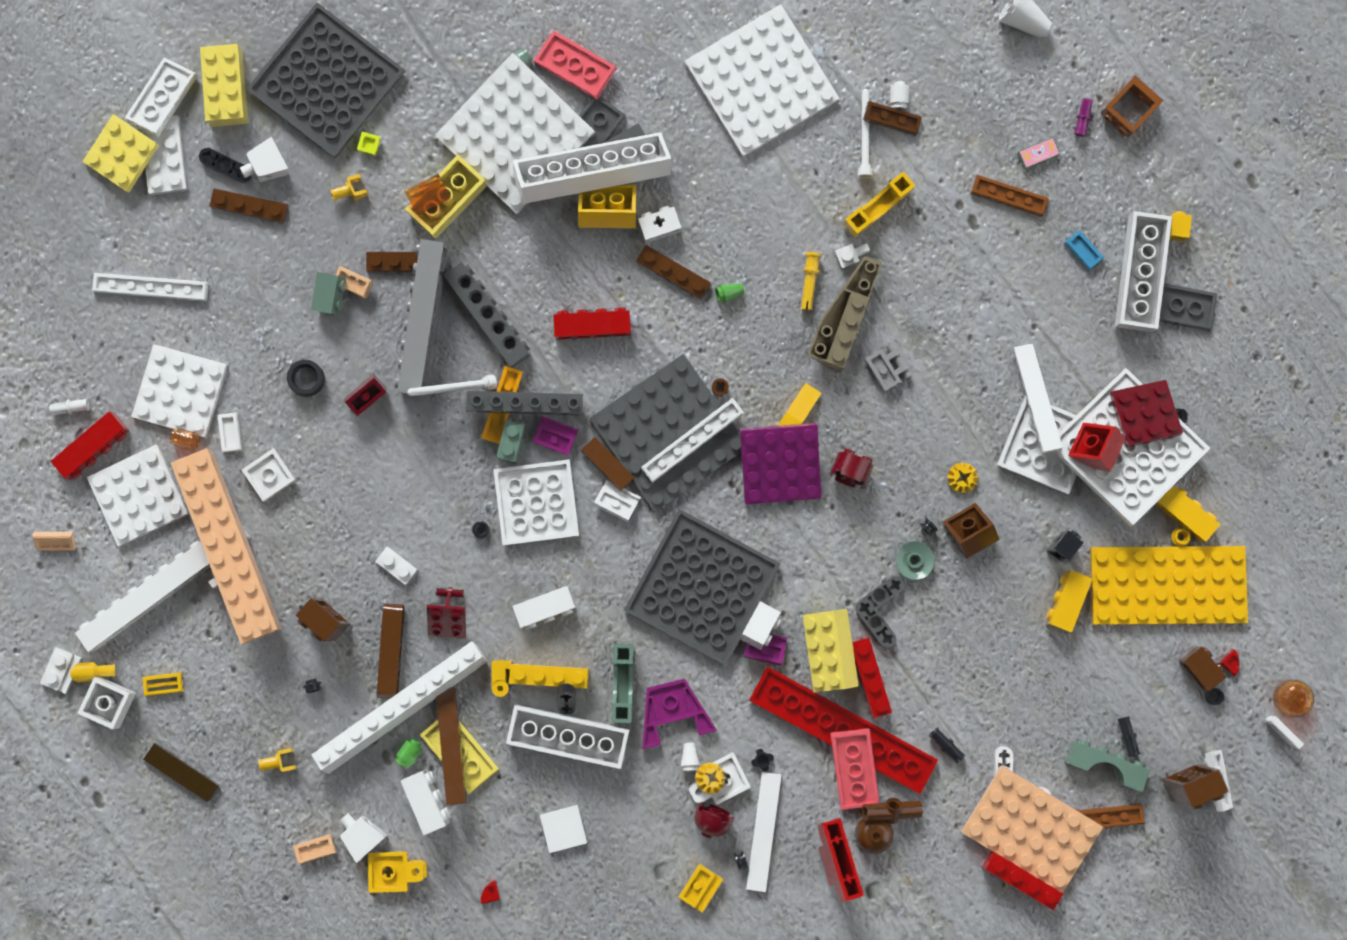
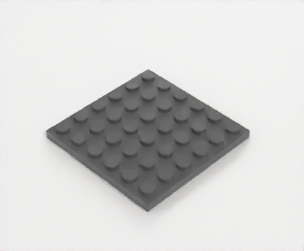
(326, 80)
(654, 418)
(702, 587)

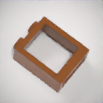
(1143, 92)

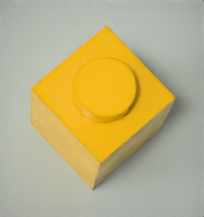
(1180, 226)

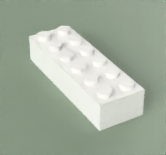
(1143, 272)
(567, 736)

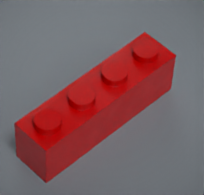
(592, 324)
(89, 446)
(870, 678)
(1022, 880)

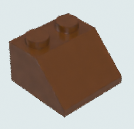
(971, 530)

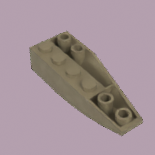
(843, 317)

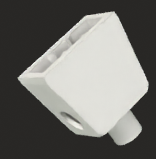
(265, 162)
(360, 836)

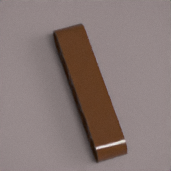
(390, 650)

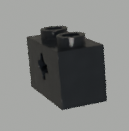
(1065, 545)

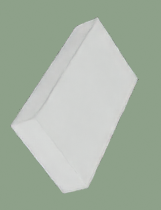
(230, 432)
(1284, 732)

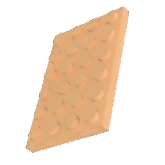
(1031, 828)

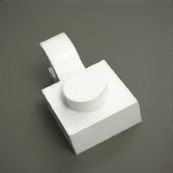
(849, 256)

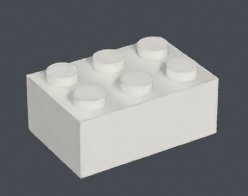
(426, 801)

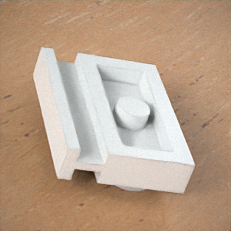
(615, 502)
(58, 670)

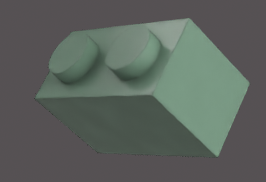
(328, 293)
(511, 441)

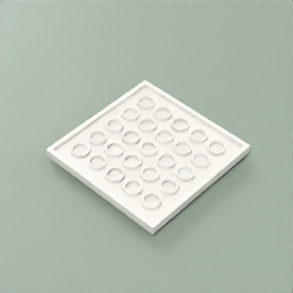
(761, 80)
(510, 121)
(1141, 471)

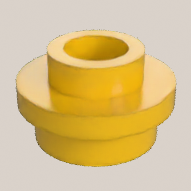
(1186, 536)

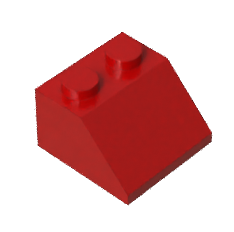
(1097, 446)

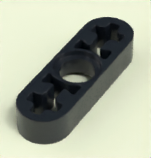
(209, 163)

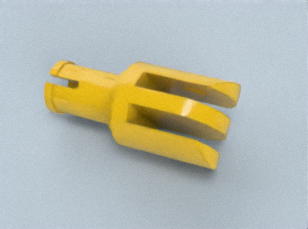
(87, 671)

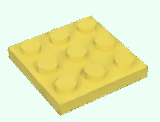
(121, 153)

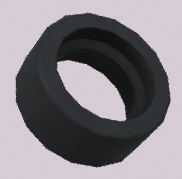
(291, 378)

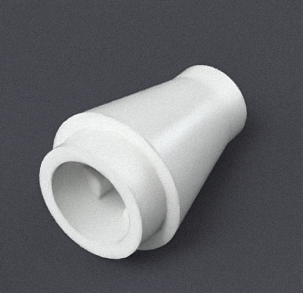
(689, 758)

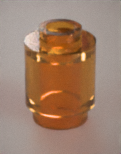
(185, 439)

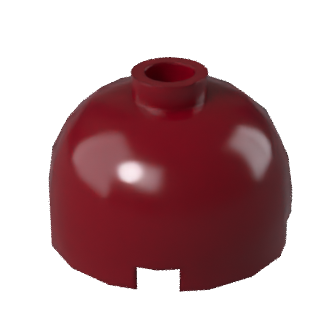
(712, 820)

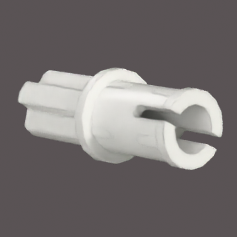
(69, 407)

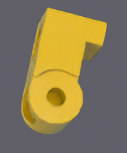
(500, 685)

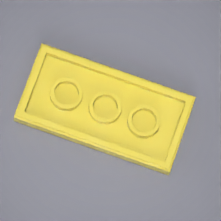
(476, 762)

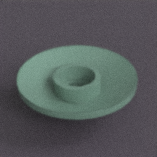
(924, 557)

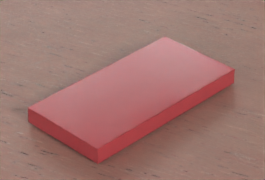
(575, 65)
(855, 768)

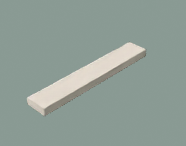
(150, 287)
(1037, 398)
(692, 440)
(763, 832)

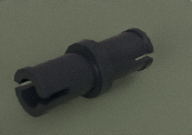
(1128, 736)
(947, 745)

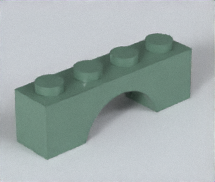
(622, 683)
(1130, 774)

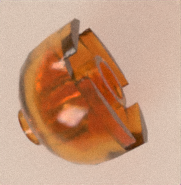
(1293, 698)

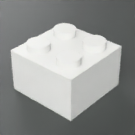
(106, 703)

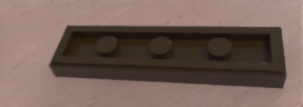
(181, 772)

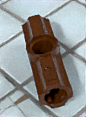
(892, 810)

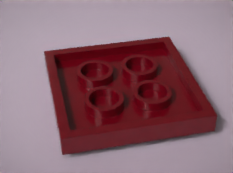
(1146, 413)

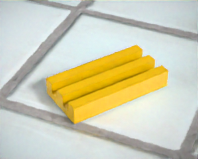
(179, 682)

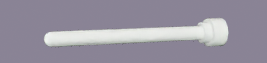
(865, 170)
(488, 382)

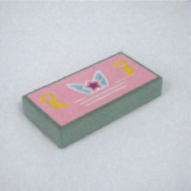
(1038, 153)

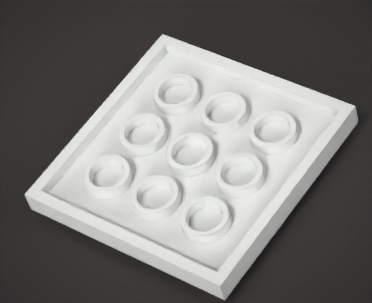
(179, 390)
(1024, 454)
(138, 495)
(536, 502)

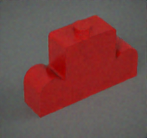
(839, 861)

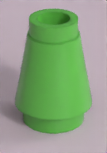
(728, 292)

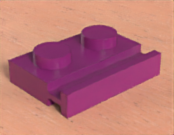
(555, 436)
(769, 654)

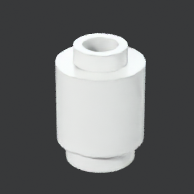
(899, 95)

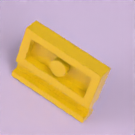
(700, 887)

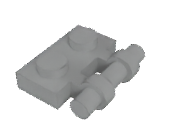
(883, 370)

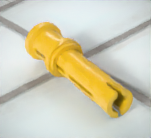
(811, 271)

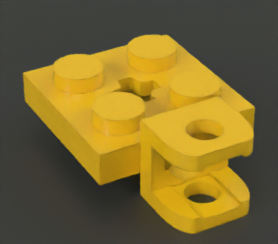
(402, 874)

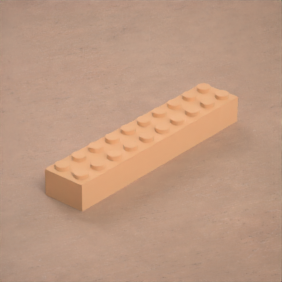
(226, 546)

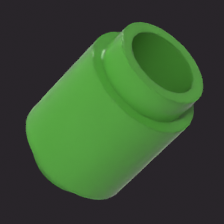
(409, 752)

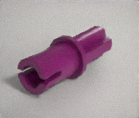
(1083, 117)

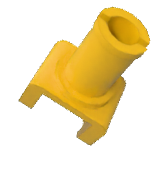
(347, 190)
(275, 762)

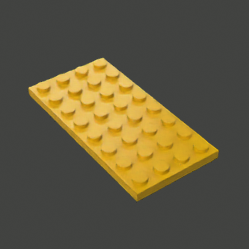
(1168, 585)

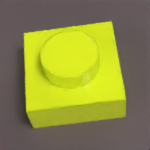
(369, 143)

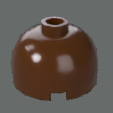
(874, 835)

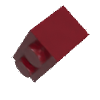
(365, 394)

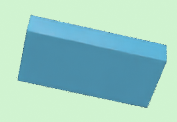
(1084, 250)

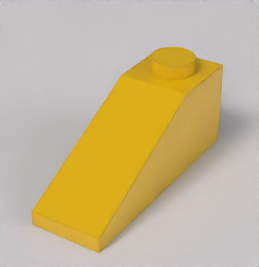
(801, 406)

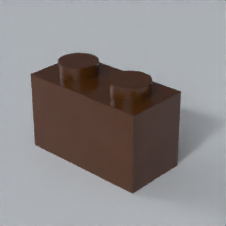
(1203, 668)

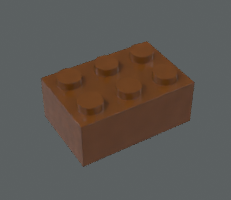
(322, 620)

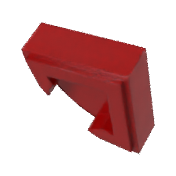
(1231, 662)
(490, 893)

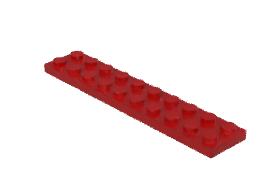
(822, 717)

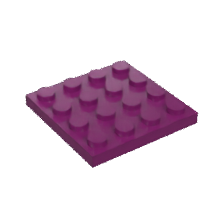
(780, 463)

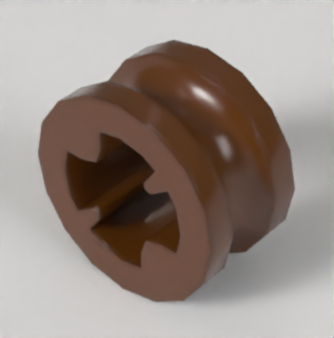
(714, 386)

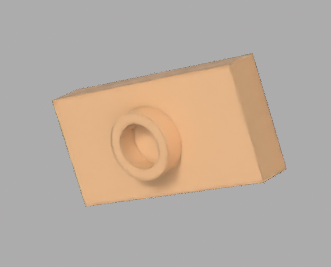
(355, 283)
(54, 541)
(314, 849)

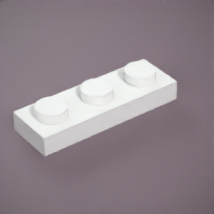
(1215, 760)

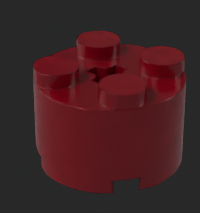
(852, 469)

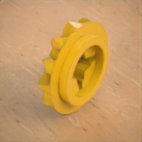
(961, 486)
(703, 781)

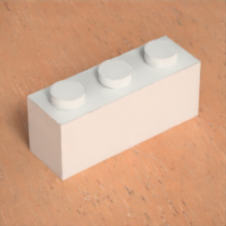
(544, 608)

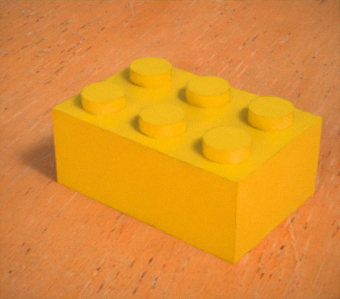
(608, 207)

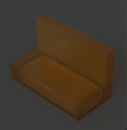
(427, 194)

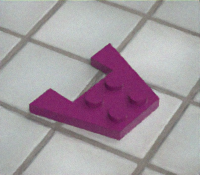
(669, 704)

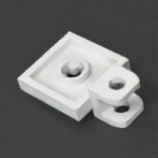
(736, 783)

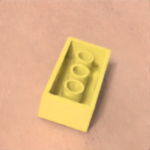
(224, 85)
(463, 187)
(830, 650)

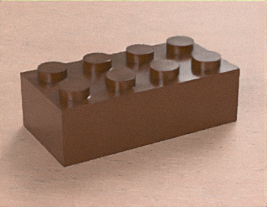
(1196, 786)

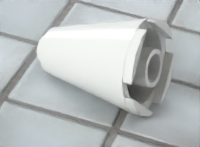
(1026, 17)

